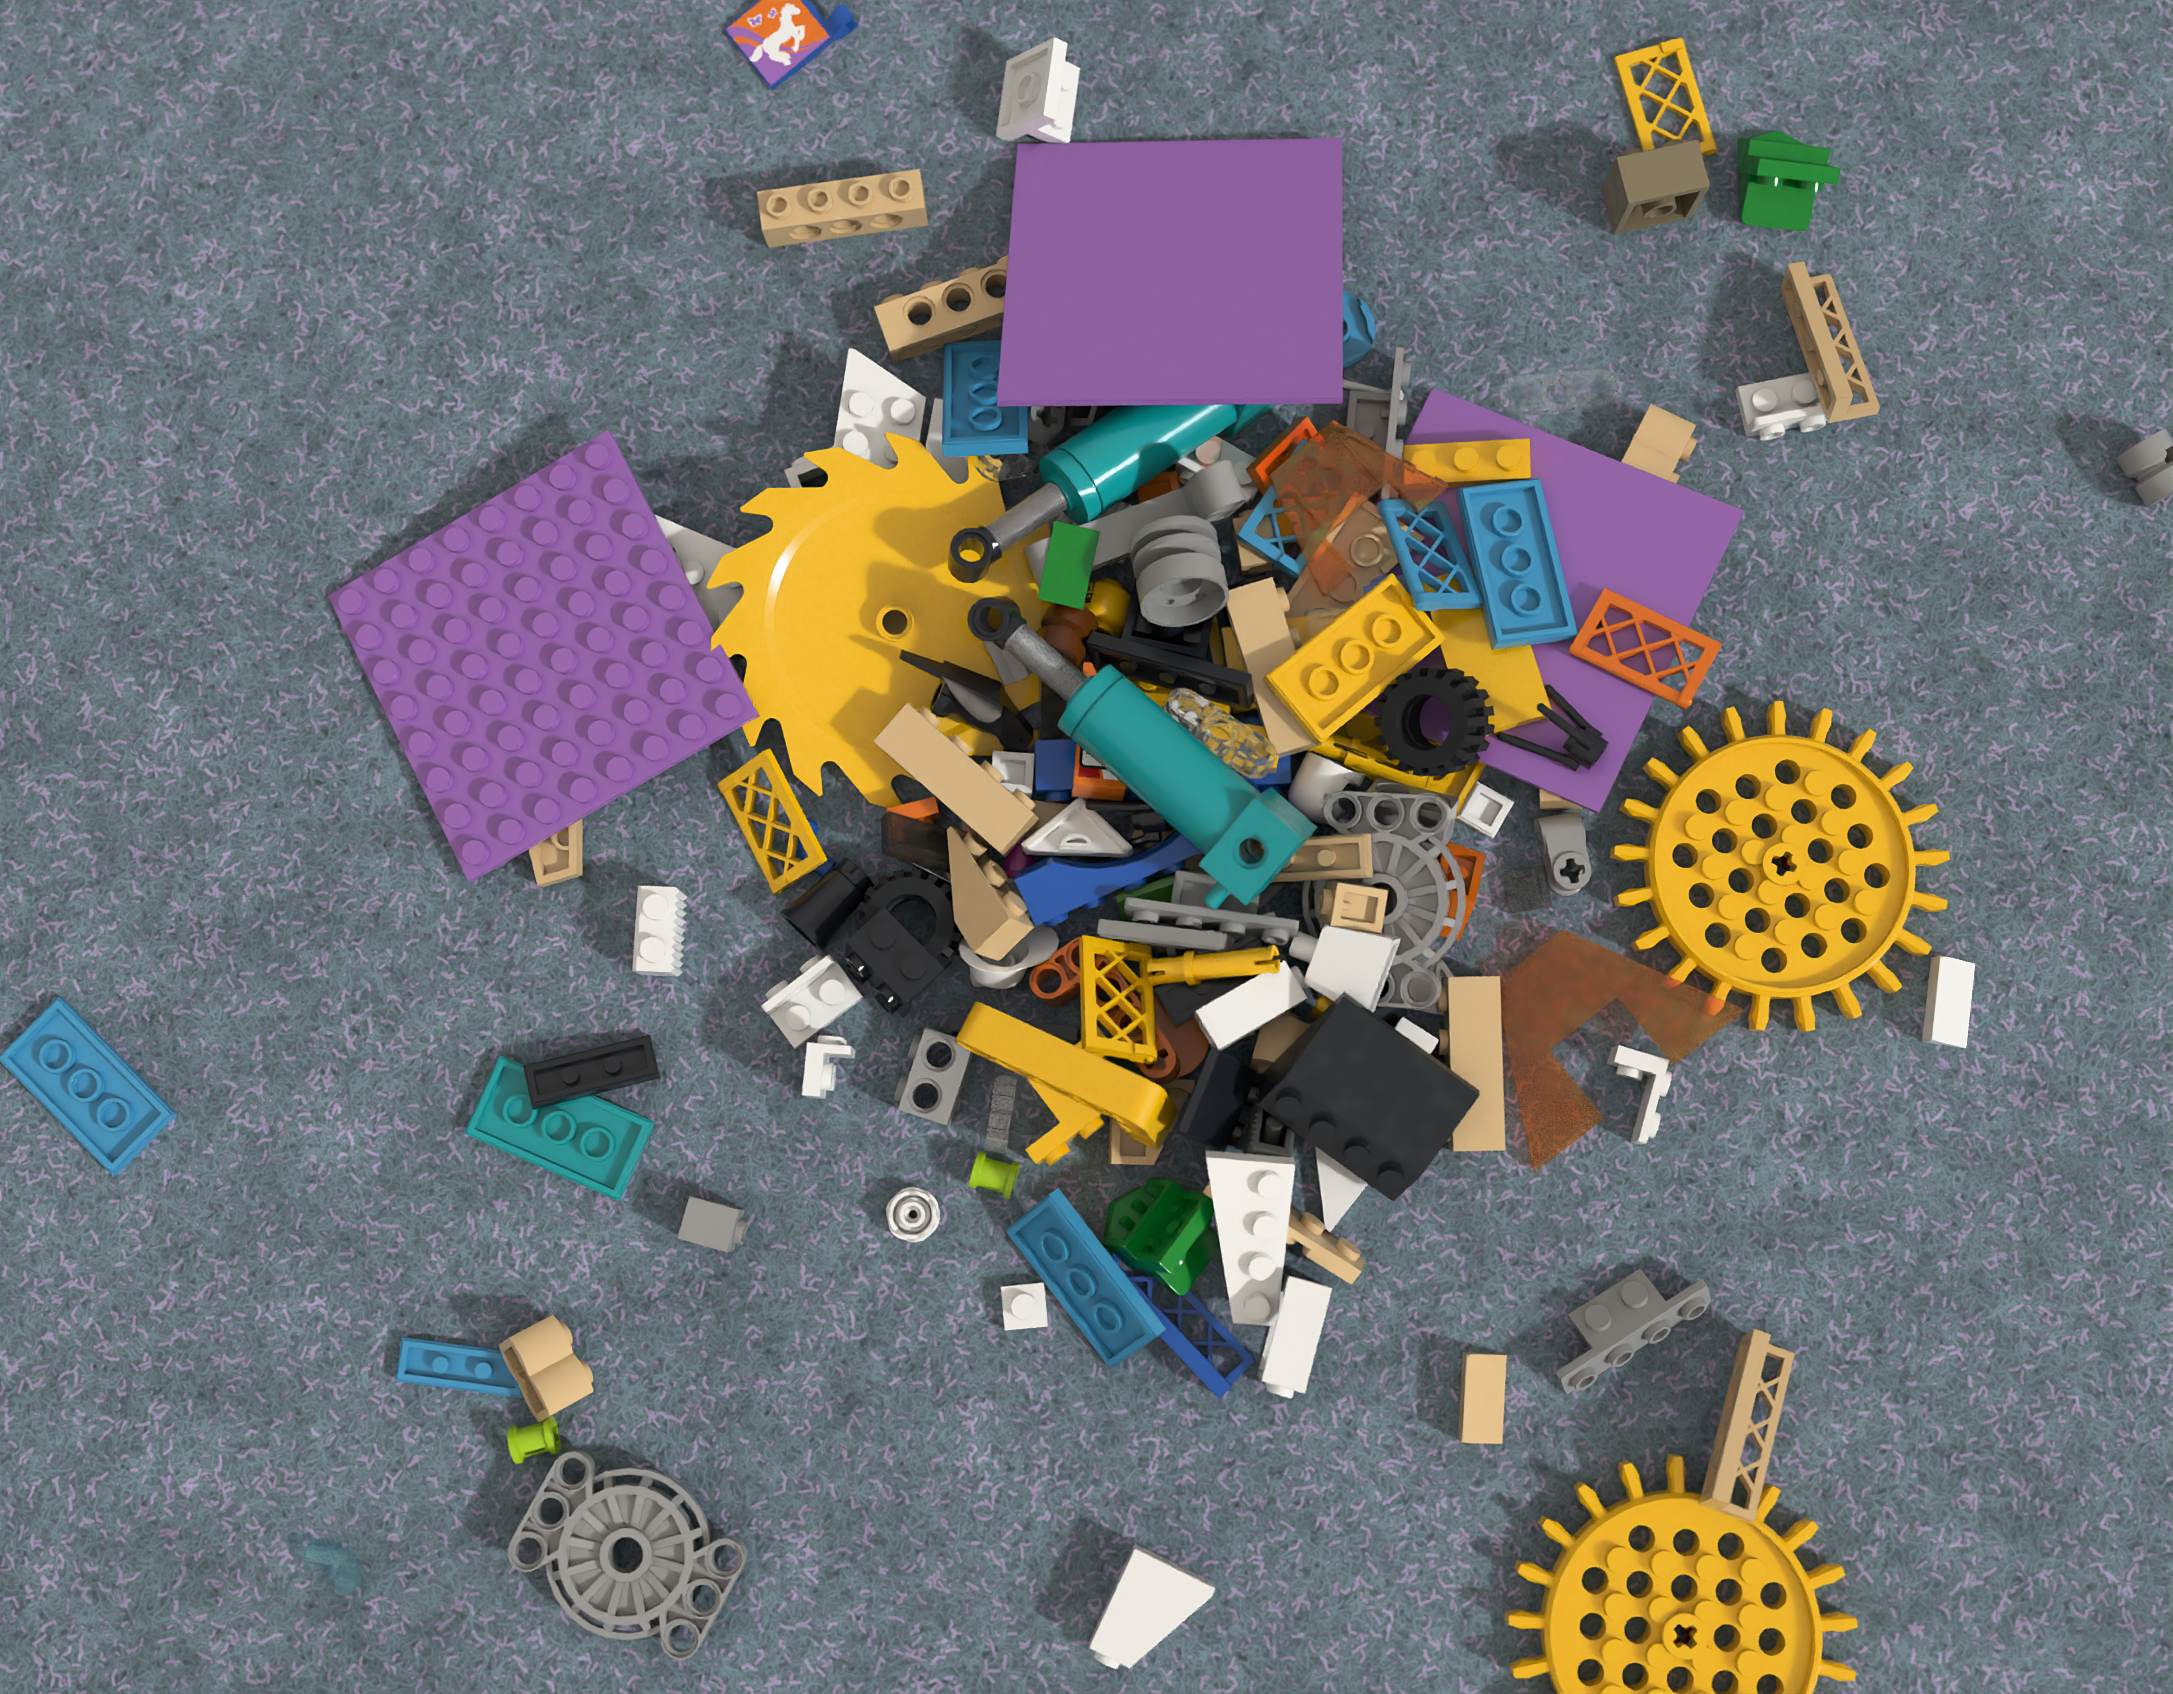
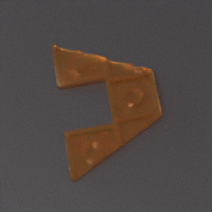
(1558, 993)

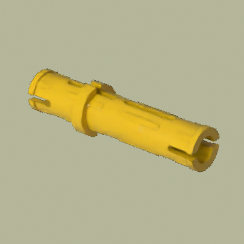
(1370, 765)
(1197, 967)

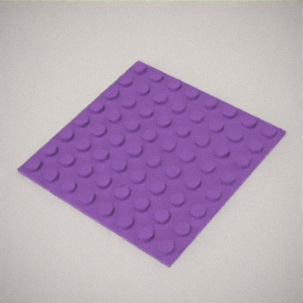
(1174, 274)
(1612, 533)
(541, 656)

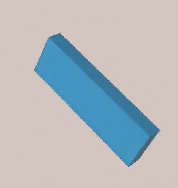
(455, 1367)

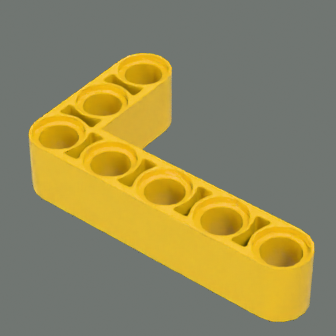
(1132, 1101)

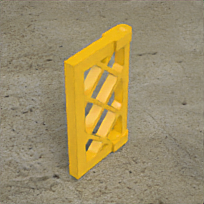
(1686, 79)
(800, 827)
(1120, 1044)

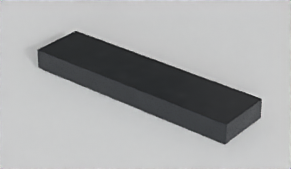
(1172, 670)

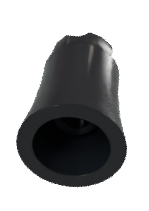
(828, 903)

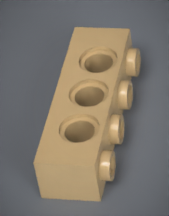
(842, 208)
(935, 298)

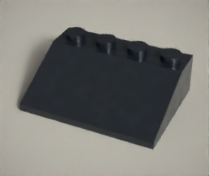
(1366, 1096)

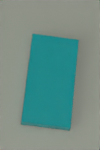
(575, 1139)

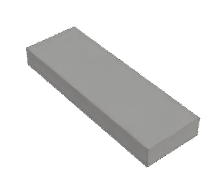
(1165, 936)

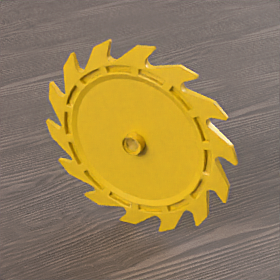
(820, 596)

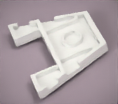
(699, 558)

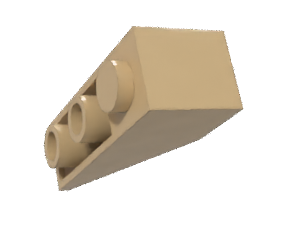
(983, 903)

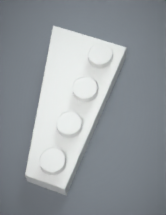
(1252, 1223)

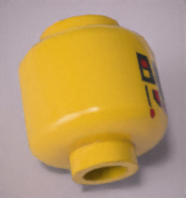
(1109, 605)

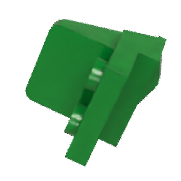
(1780, 180)
(1163, 1232)

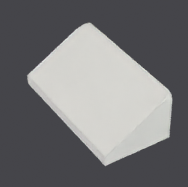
(1948, 1002)

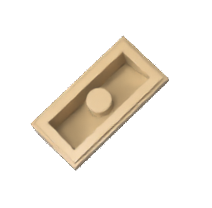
(1482, 1398)

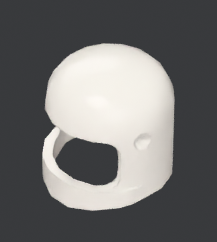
(1315, 782)

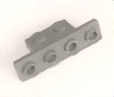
(1378, 414)
(1191, 912)
(1625, 1321)

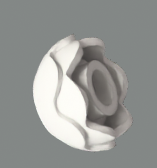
(898, 1214)

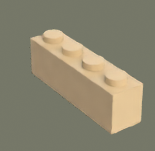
(1263, 644)
(956, 779)
(1474, 1052)

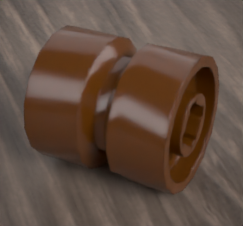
(1068, 631)

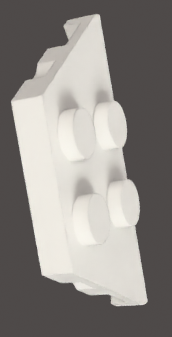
(873, 405)

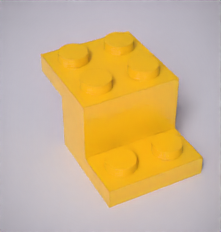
(1073, 1119)

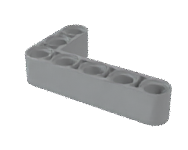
(1208, 494)

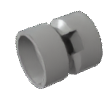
(2152, 467)

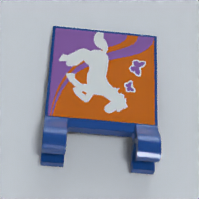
(786, 35)

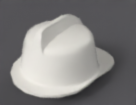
(1009, 971)

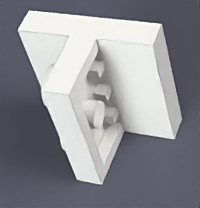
(1039, 94)

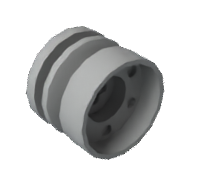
(1178, 571)

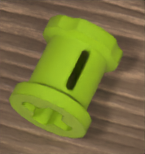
(994, 1175)
(533, 1439)

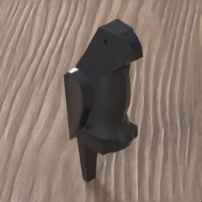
(975, 701)

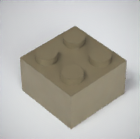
(1655, 185)

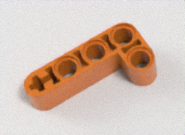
(1064, 965)

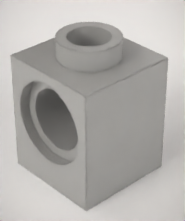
(713, 1224)

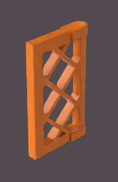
(1639, 615)

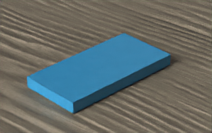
(970, 410)
(1516, 563)
(87, 1086)
(1085, 1279)

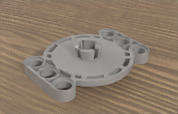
(1415, 877)
(590, 1563)

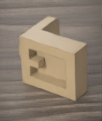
(1352, 906)

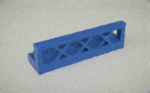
(1185, 1348)

